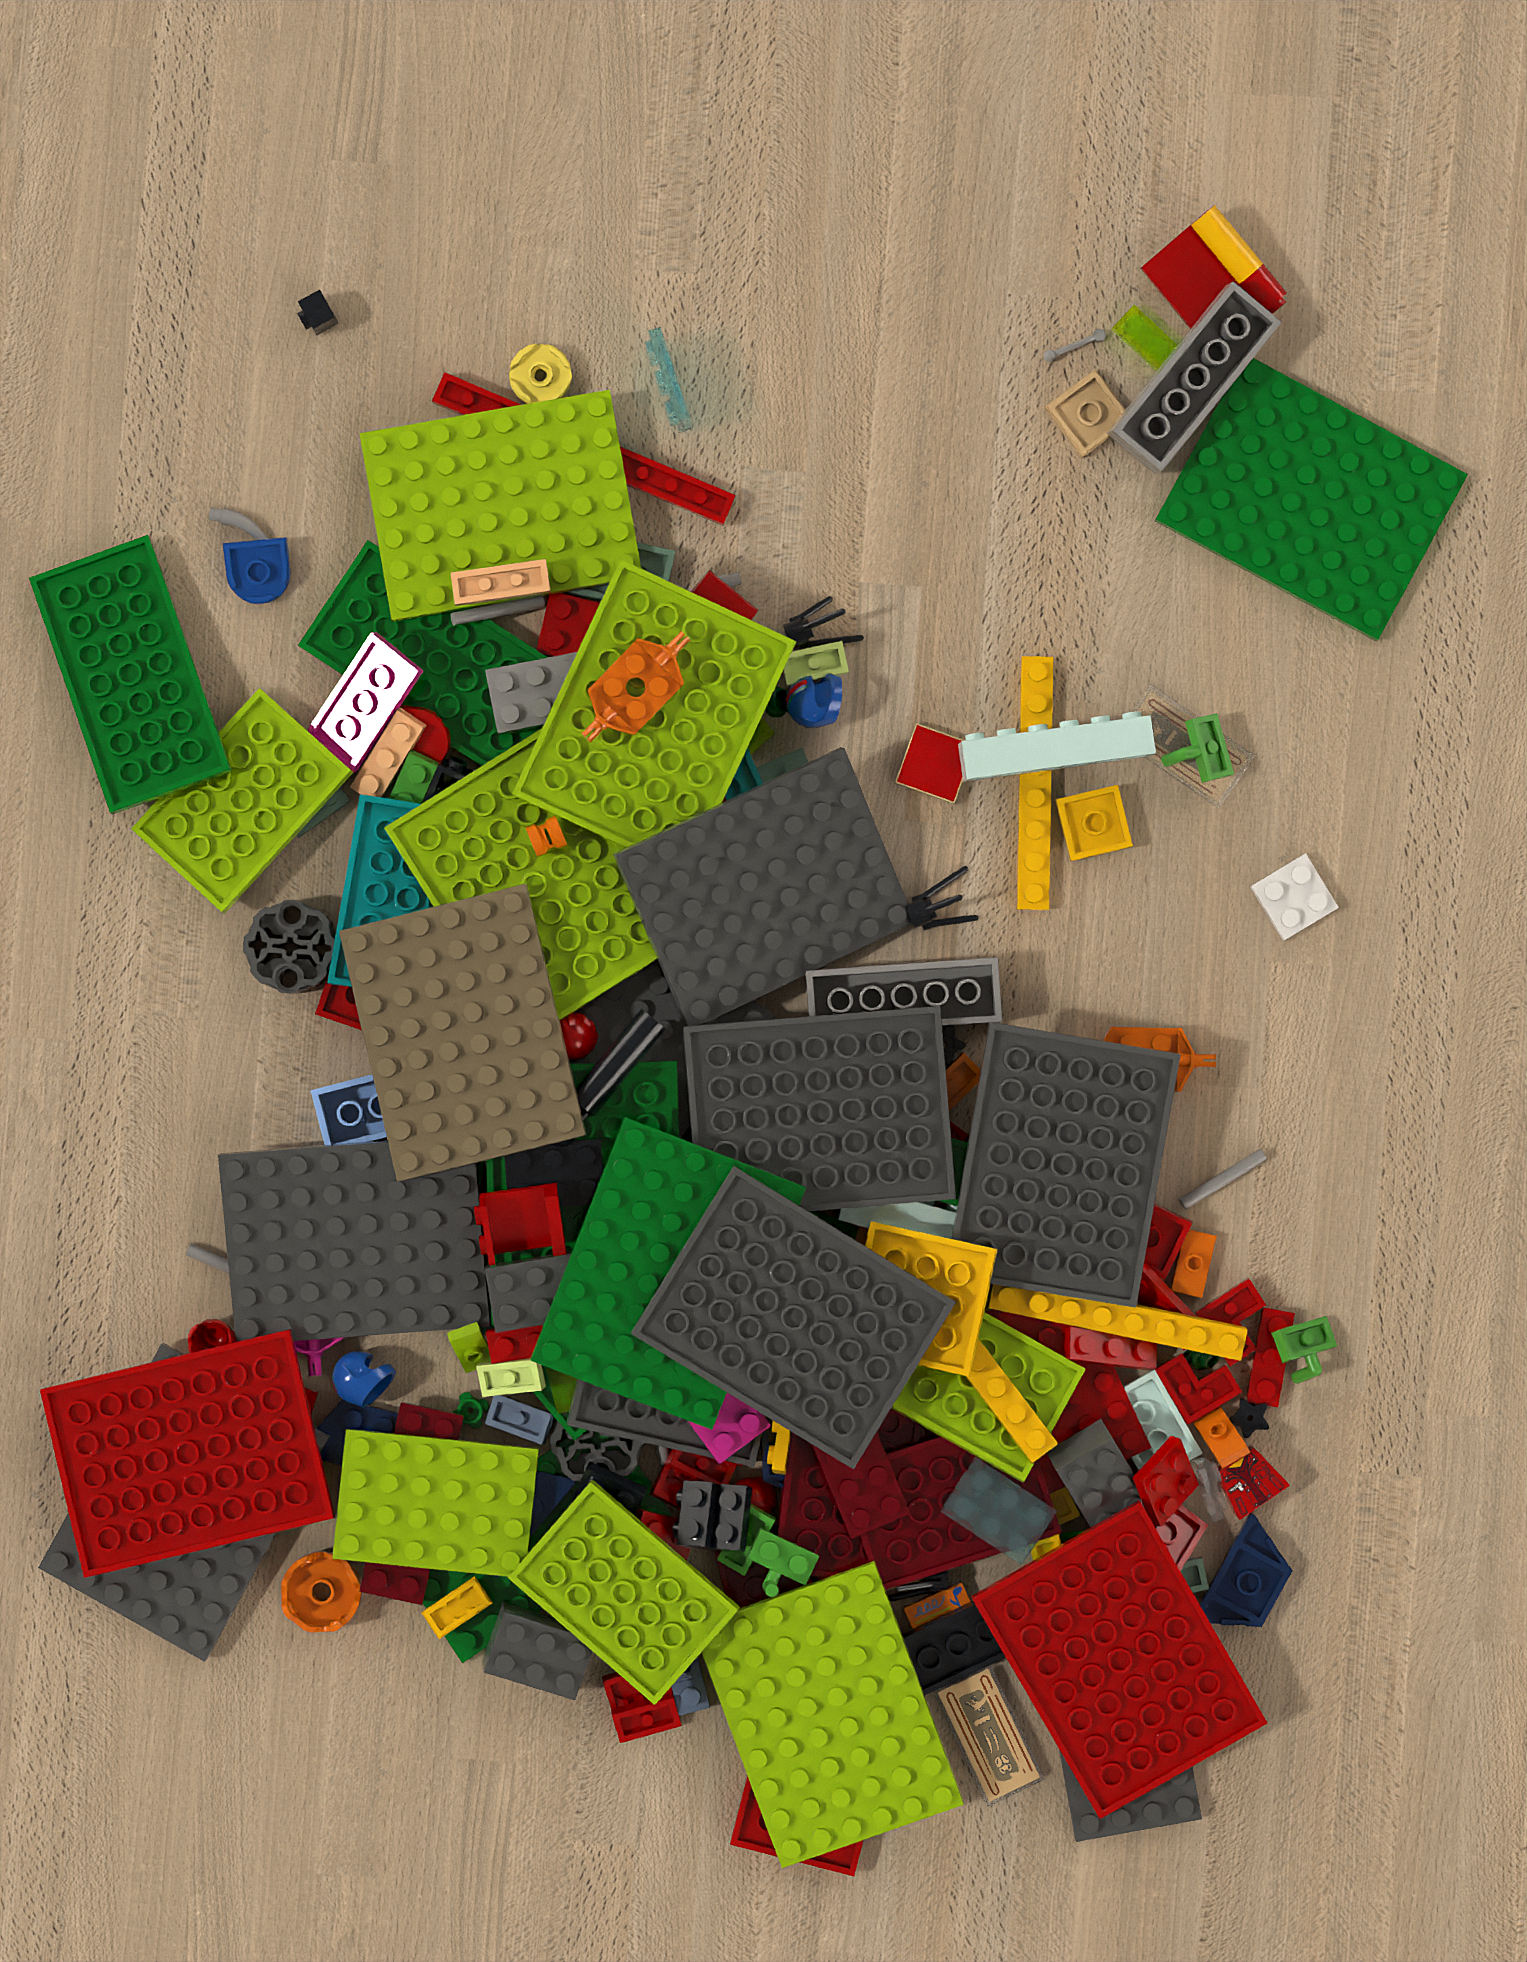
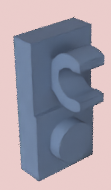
(520, 1419)
(690, 1690)

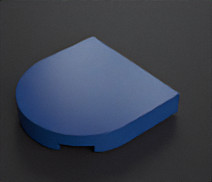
(258, 569)

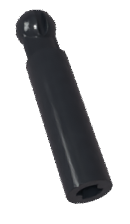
(616, 1065)

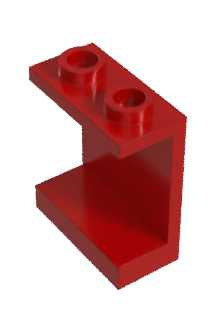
(520, 1220)

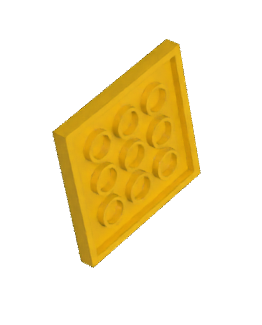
(955, 1270)

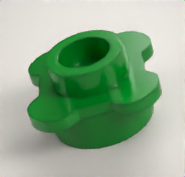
(478, 1406)

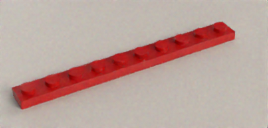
(639, 471)

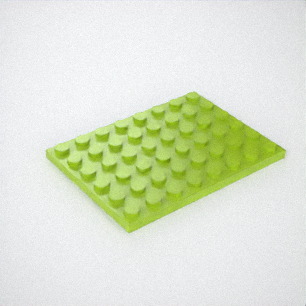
(499, 494)
(691, 745)
(477, 843)
(830, 1715)

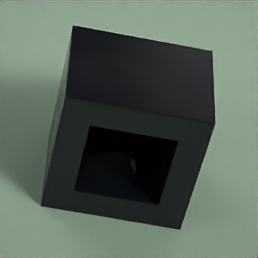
(316, 313)

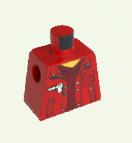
(1250, 1483)

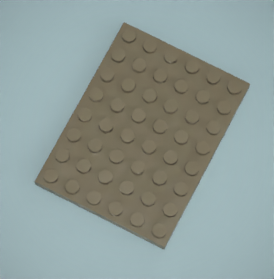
(462, 1033)

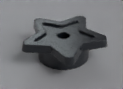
(953, 1044)
(1246, 1409)

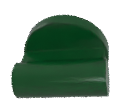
(1200, 1360)

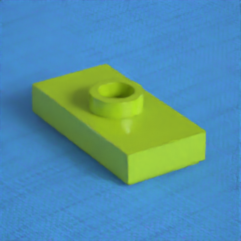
(469, 1346)

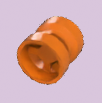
(539, 839)

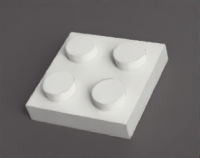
(1294, 897)

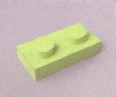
(816, 662)
(510, 1377)

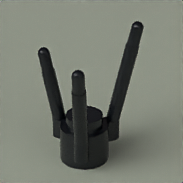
(801, 629)
(923, 911)
(926, 1585)

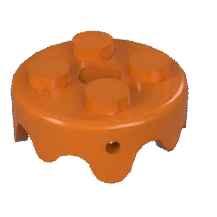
(300, 1602)

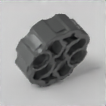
(273, 971)
(613, 1459)

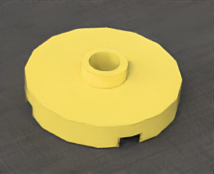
(536, 359)

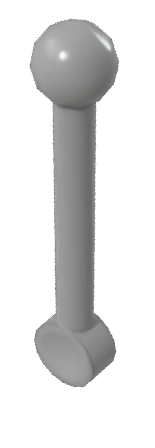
(1098, 336)

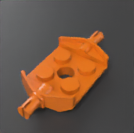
(642, 660)
(1163, 1039)

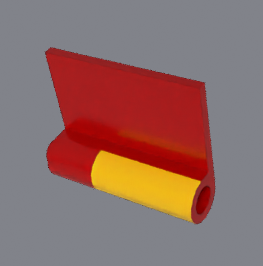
(1203, 262)

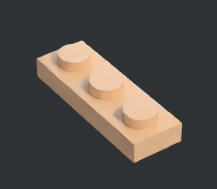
(500, 582)
(388, 754)

